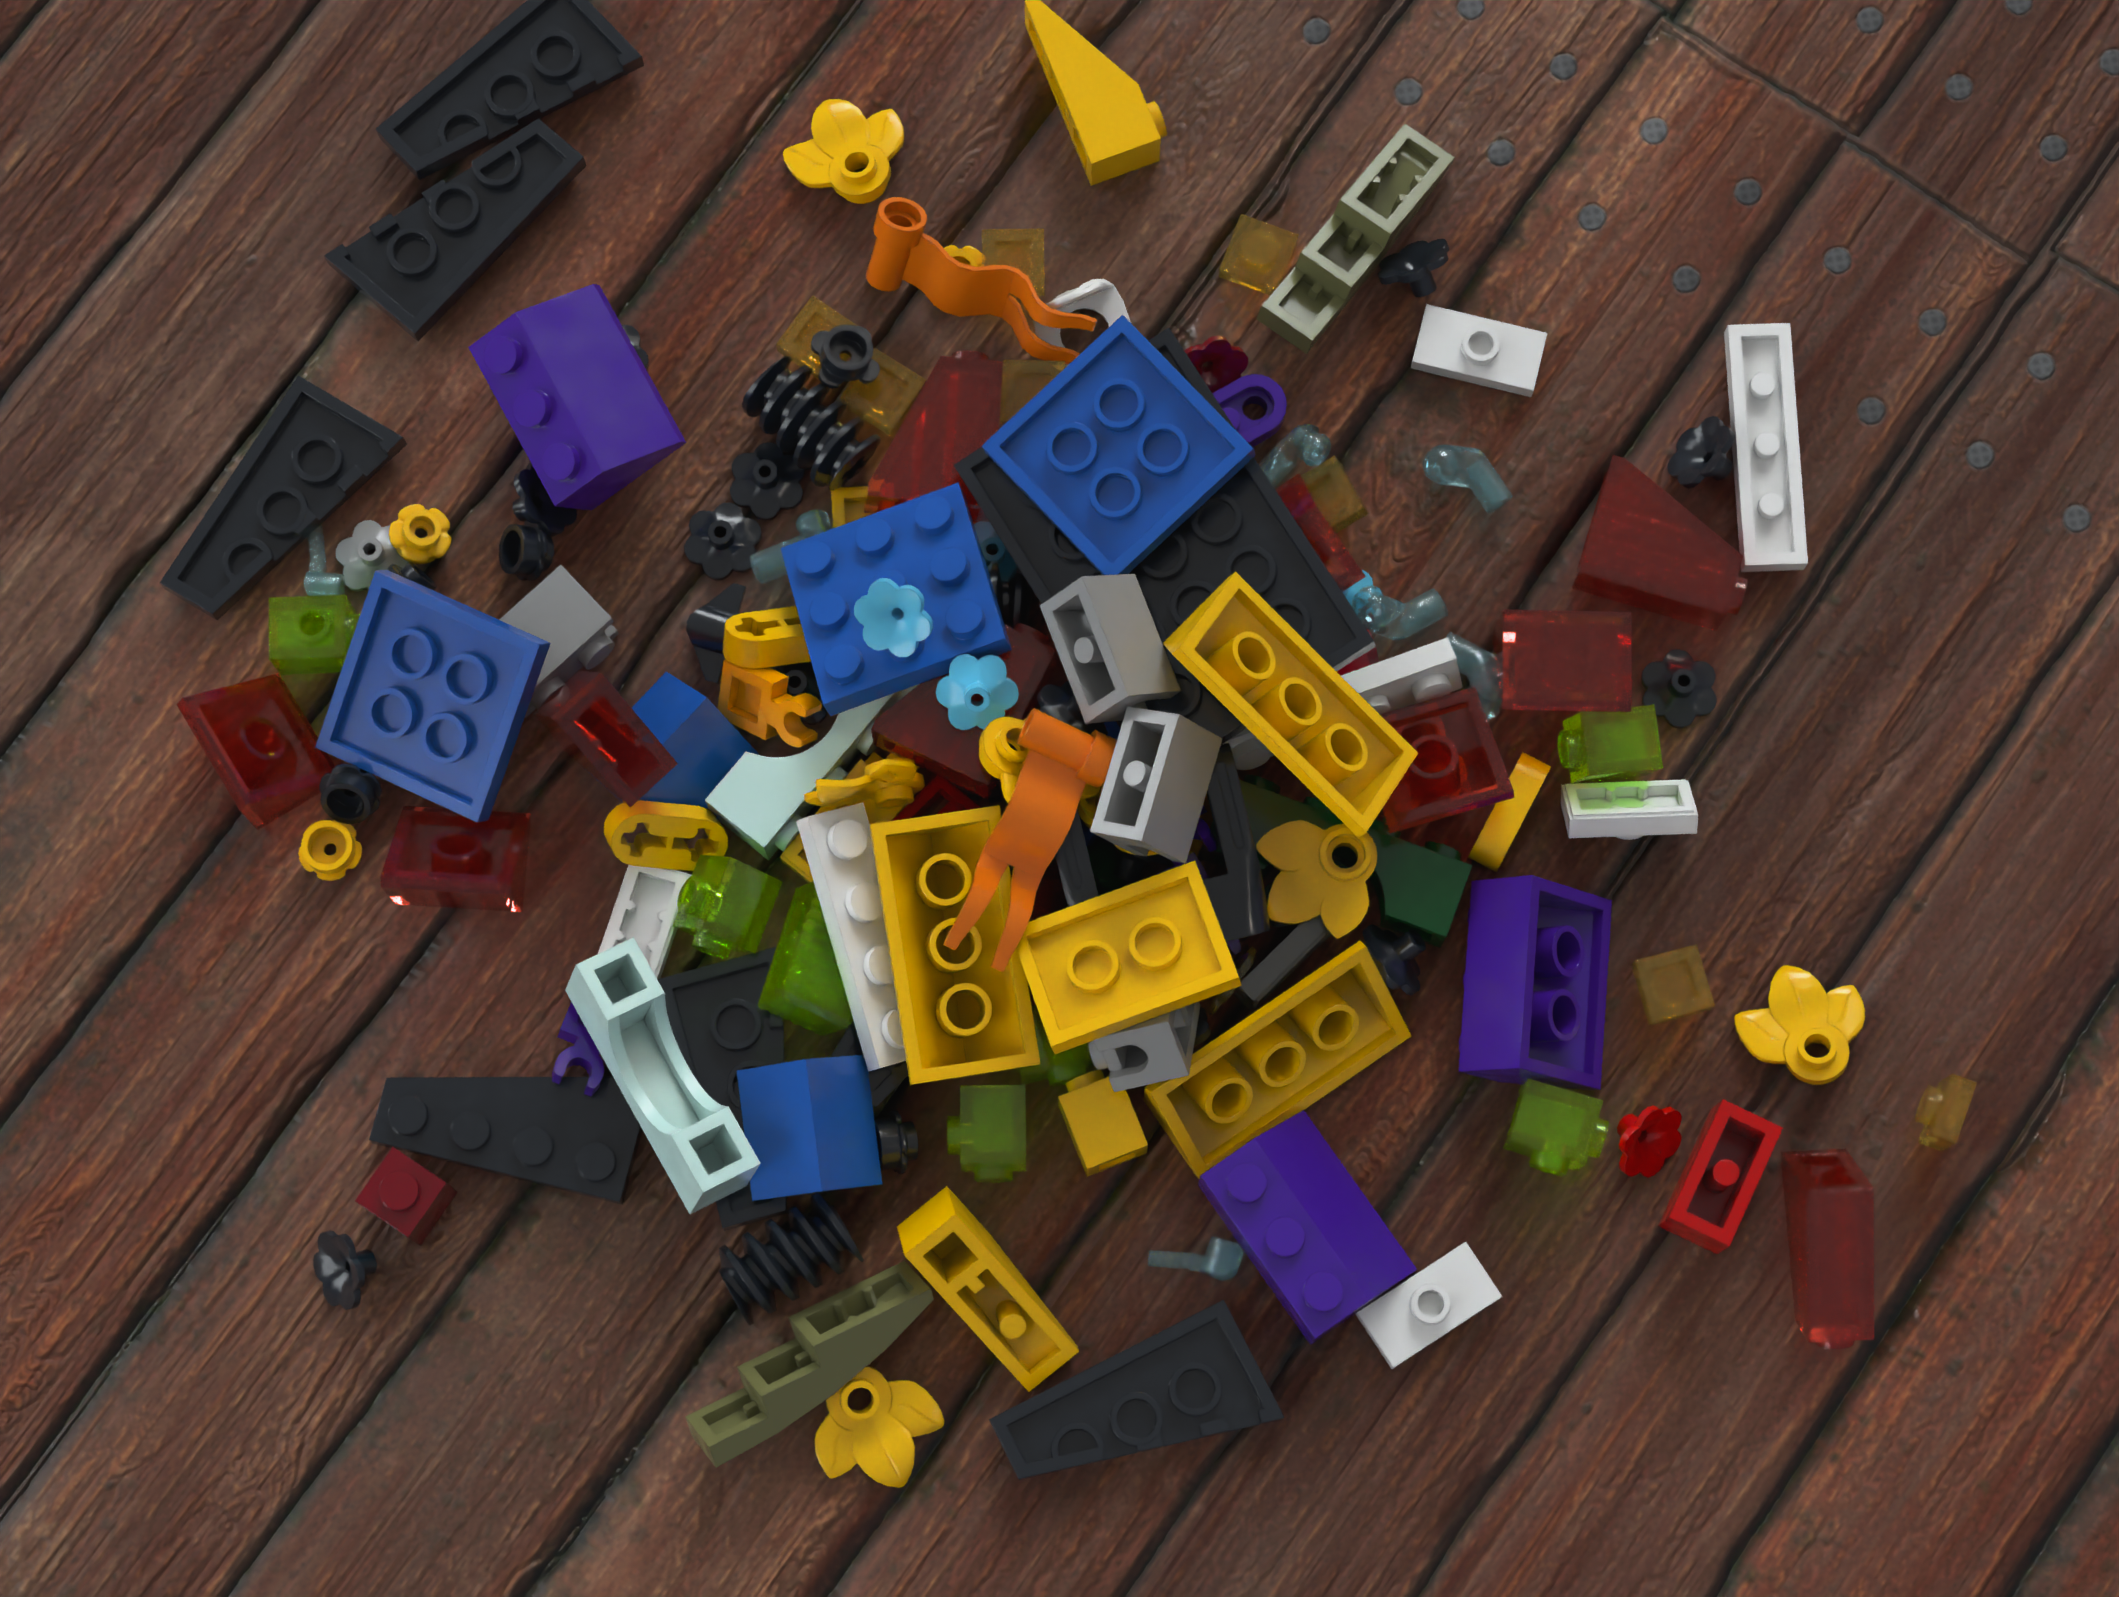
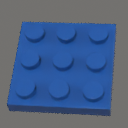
(1118, 450)
(914, 543)
(432, 695)

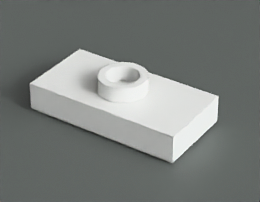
(1478, 350)
(1629, 809)
(646, 912)
(1428, 1305)

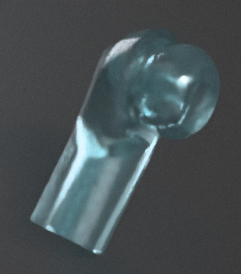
(1300, 445)
(1467, 469)
(769, 562)
(1394, 618)
(1481, 671)

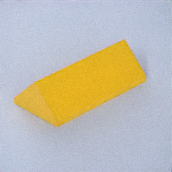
(1293, 702)
(951, 1003)
(1279, 1059)

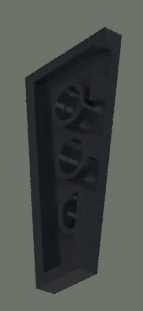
(509, 78)
(447, 240)
(284, 488)
(723, 1032)
(516, 1129)
(1151, 1396)

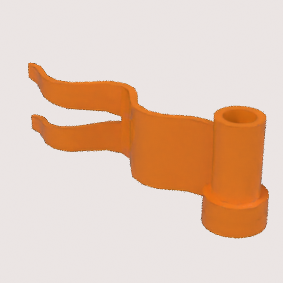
(959, 288)
(1033, 823)

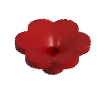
(1648, 1140)

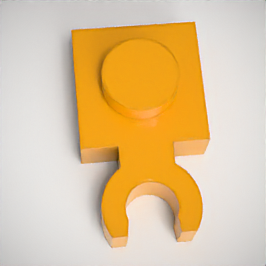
(760, 704)

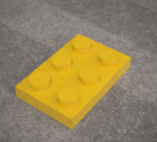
(1125, 957)

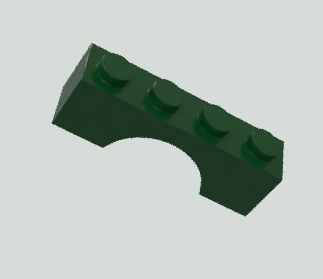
(1412, 883)

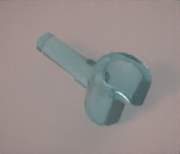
(317, 580)
(1220, 1260)

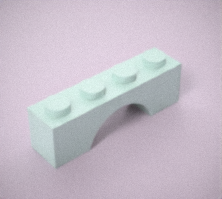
(766, 794)
(632, 1031)

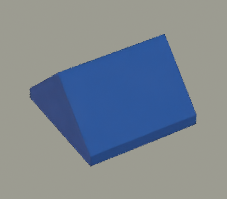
(694, 736)
(810, 1126)

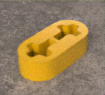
(765, 639)
(1509, 814)
(666, 828)

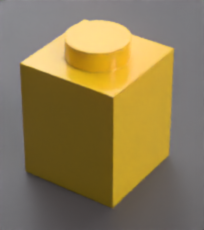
(1101, 1123)

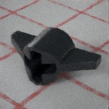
(706, 629)

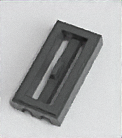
(1281, 962)

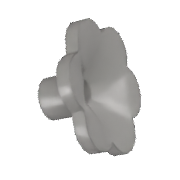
(353, 556)

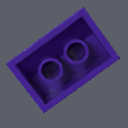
(577, 397)
(1535, 983)
(1305, 1225)

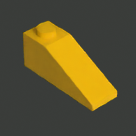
(1096, 98)
(985, 1288)

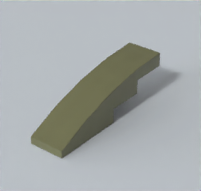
(1355, 238)
(828, 1350)

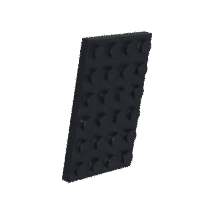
(1235, 530)

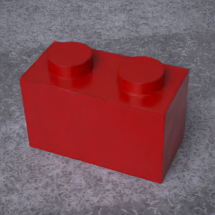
(1720, 1177)

